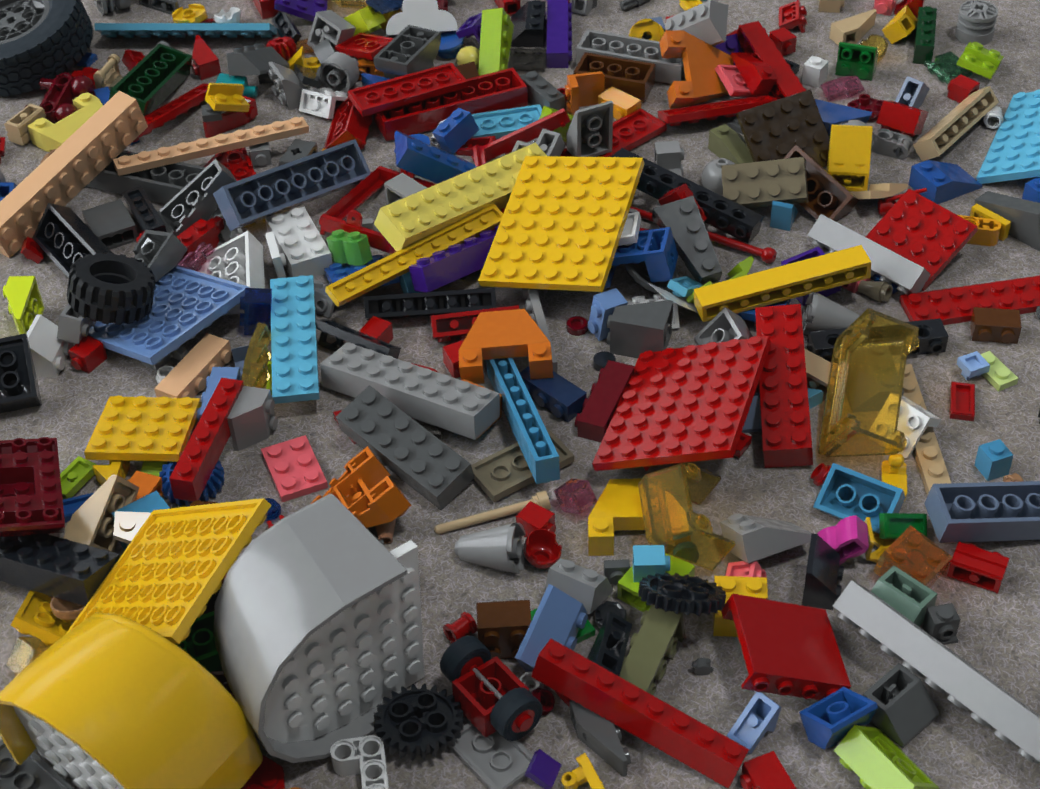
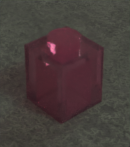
(575, 496)

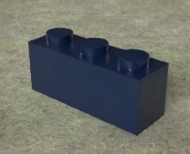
(555, 394)

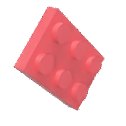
(294, 468)

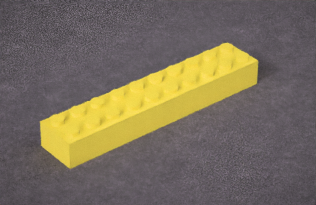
(452, 199)

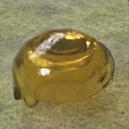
(878, 42)

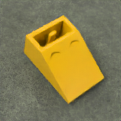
(850, 155)

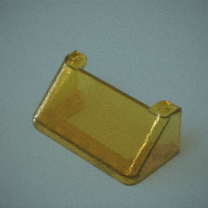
(867, 387)

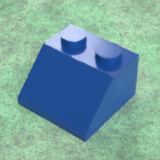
(835, 715)

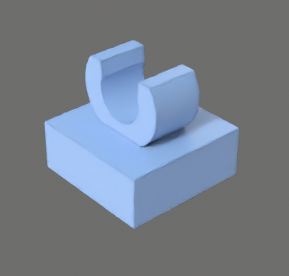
(972, 365)

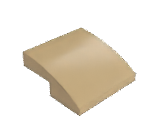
(880, 191)

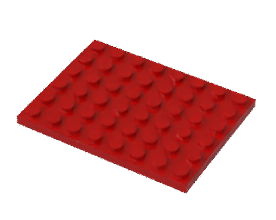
(684, 405)

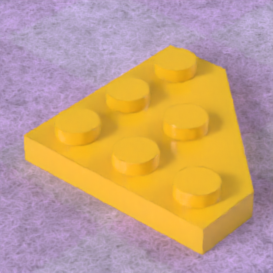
(37, 619)

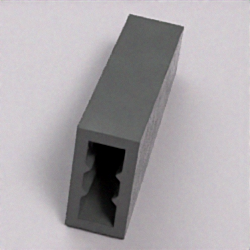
(1021, 212)

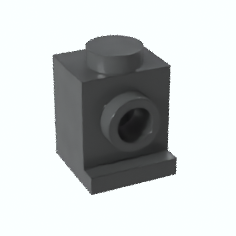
(942, 623)

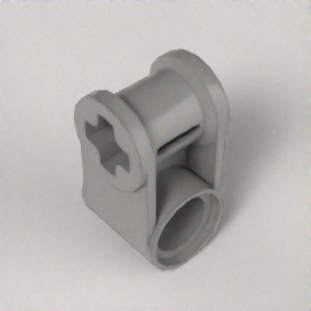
(889, 143)

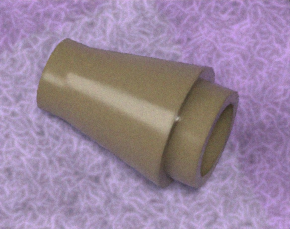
(877, 290)

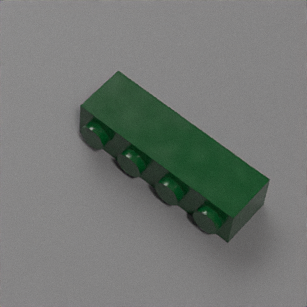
(924, 35)

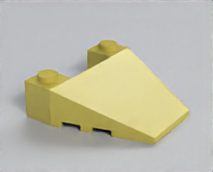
(50, 135)

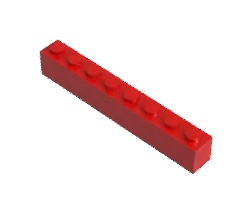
(639, 713)

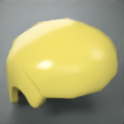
(467, 55)

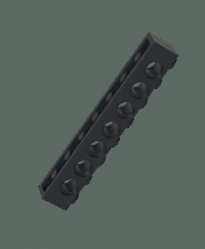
(719, 211)

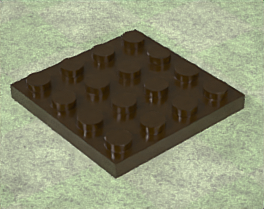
(783, 123)

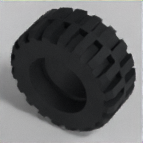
(110, 288)

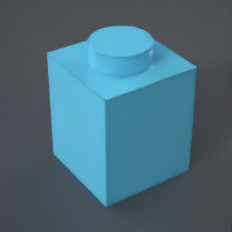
(649, 560)

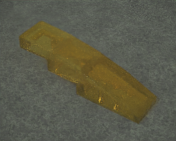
(257, 358)

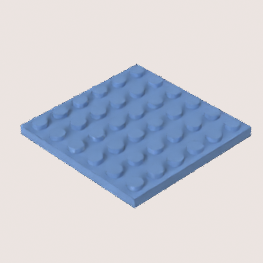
(181, 308)

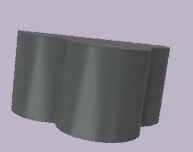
(408, 52)

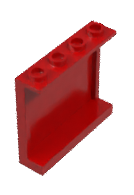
(787, 648)

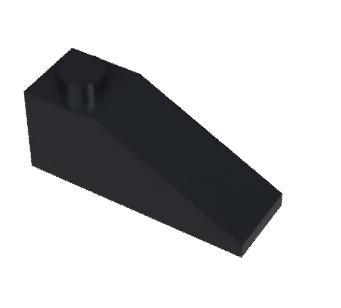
(611, 643)

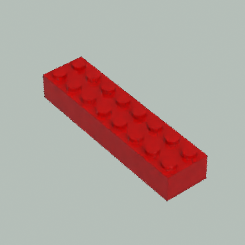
(484, 94)
(784, 388)

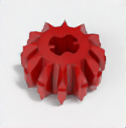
(284, 46)

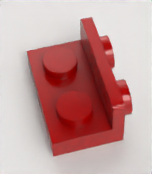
(792, 16)

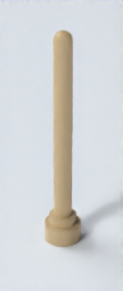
(540, 498)

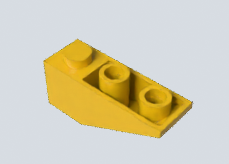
(900, 25)

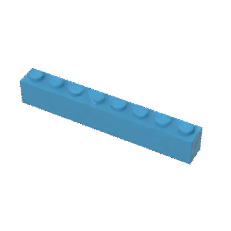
(524, 420)

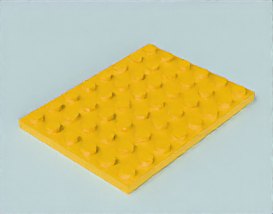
(562, 223)
(176, 565)

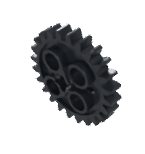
(682, 594)
(418, 721)

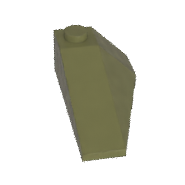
(729, 144)

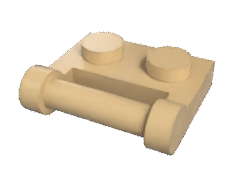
(108, 72)

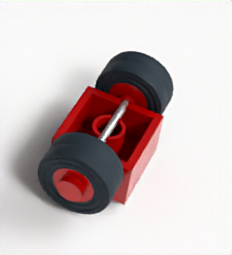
(489, 690)

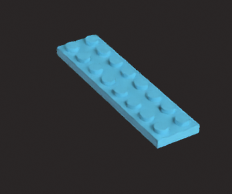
(294, 340)

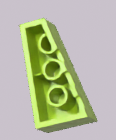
(495, 40)

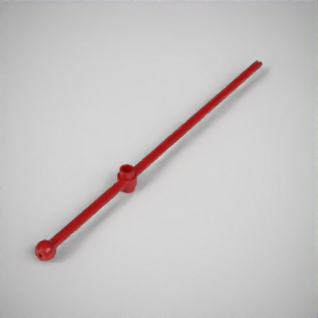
(767, 254)

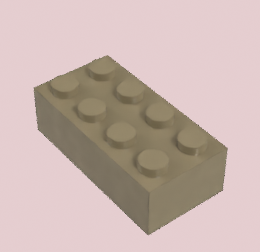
(766, 181)

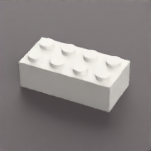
(301, 243)

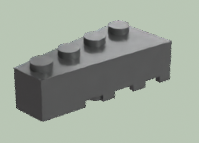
(195, 199)

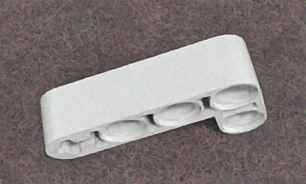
(360, 761)

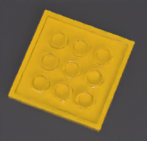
(143, 429)

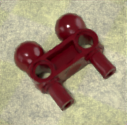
(60, 94)

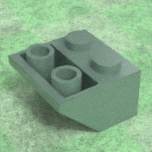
(905, 594)

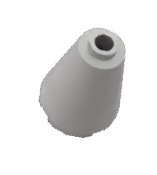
(825, 314)
(494, 548)

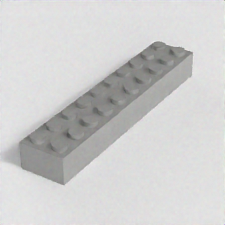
(943, 668)

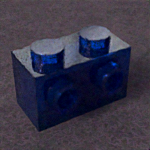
(256, 309)

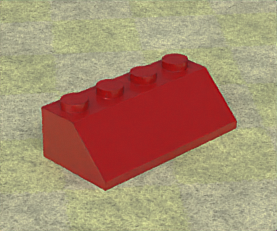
(348, 125)

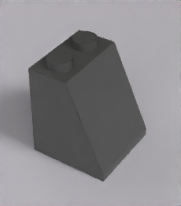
(640, 328)

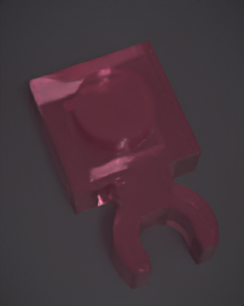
(196, 259)

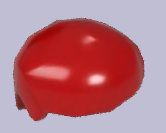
(542, 548)

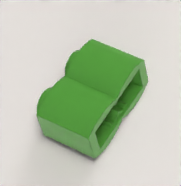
(349, 247)

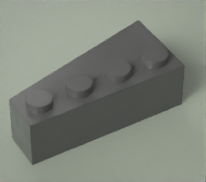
(690, 238)

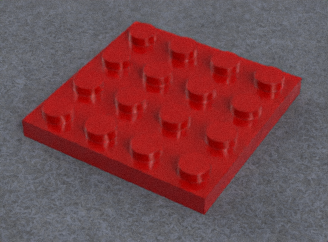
(923, 233)

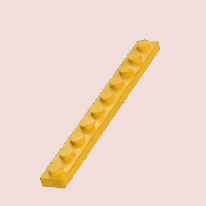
(399, 262)

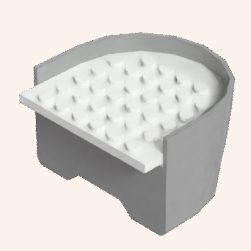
(318, 629)

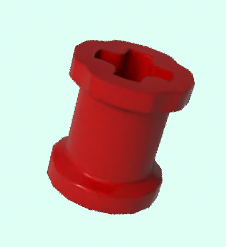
(460, 627)

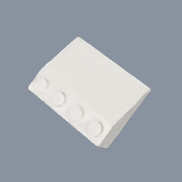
(232, 265)

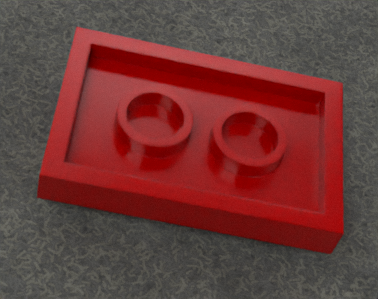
(363, 45)

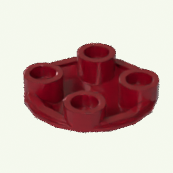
(868, 104)

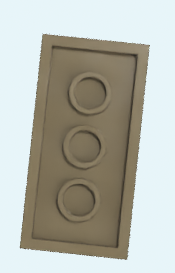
(508, 470)

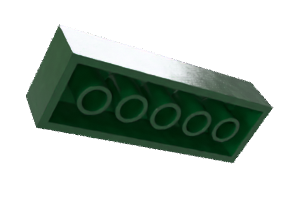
(155, 77)

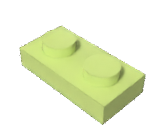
(999, 375)

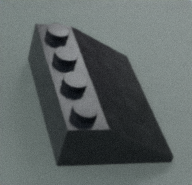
(17, 375)

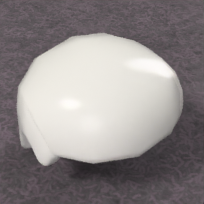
(232, 16)

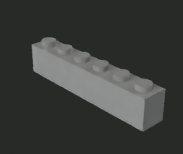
(884, 262)

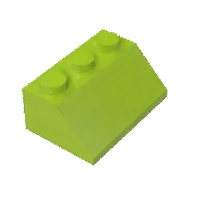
(880, 761)

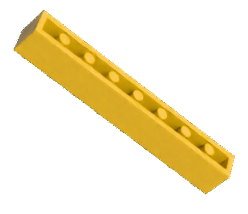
(783, 282)

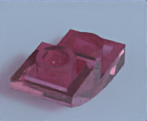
(845, 85)

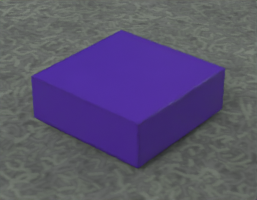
(543, 769)

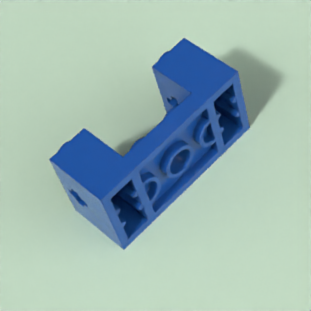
(653, 247)

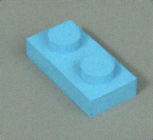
(683, 286)

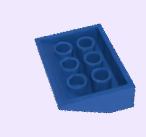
(427, 160)

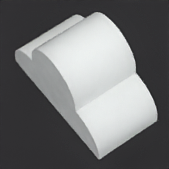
(421, 14)

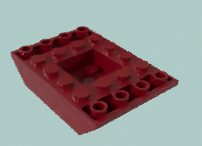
(30, 487)

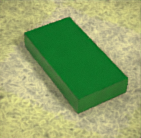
(894, 524)

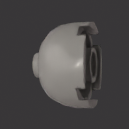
(712, 175)

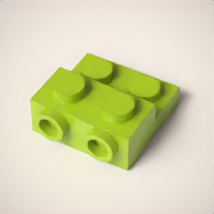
(980, 60)

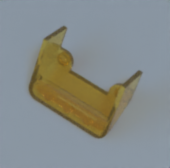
(670, 517)

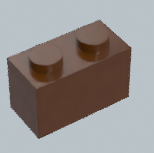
(995, 325)

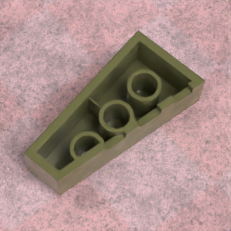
(652, 647)

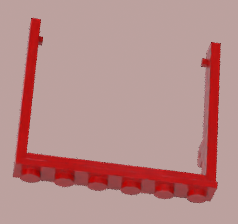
(525, 134)
(347, 206)

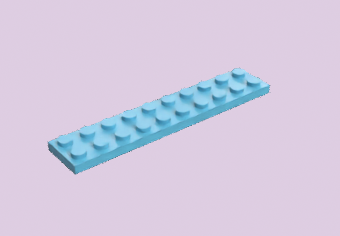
(180, 30)

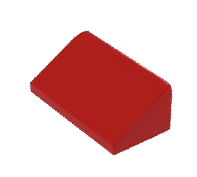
(132, 58)

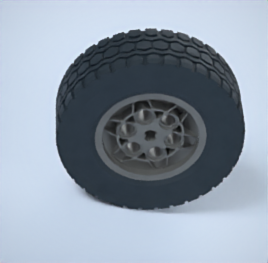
(40, 41)

